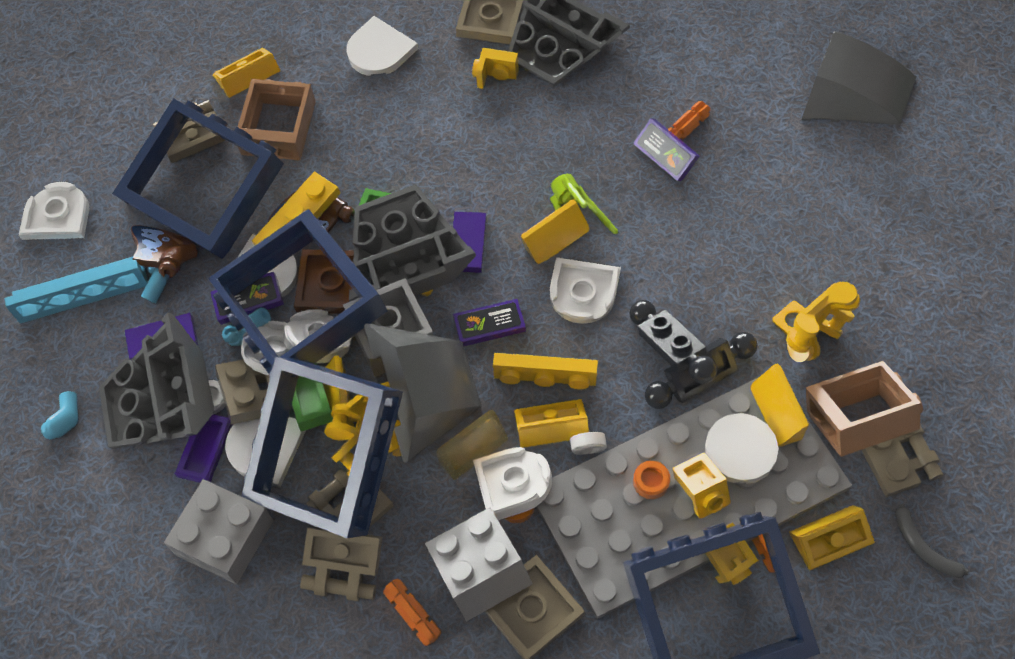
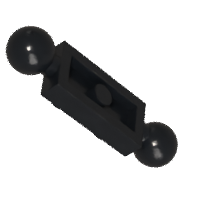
(673, 341)
(660, 394)

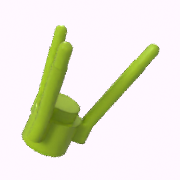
(566, 189)

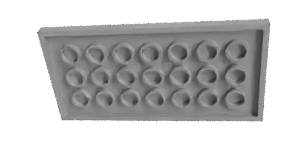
(604, 520)

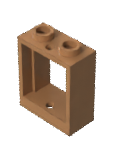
(267, 91)
(847, 437)

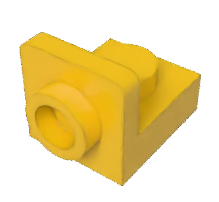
(495, 63)
(703, 485)
(732, 561)

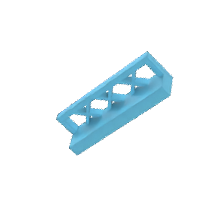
(76, 290)

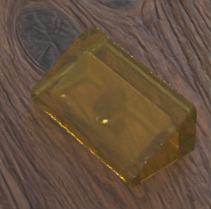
(471, 443)

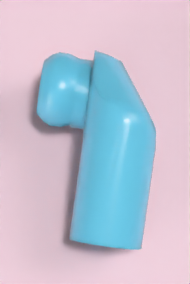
(155, 285)
(234, 338)
(63, 419)

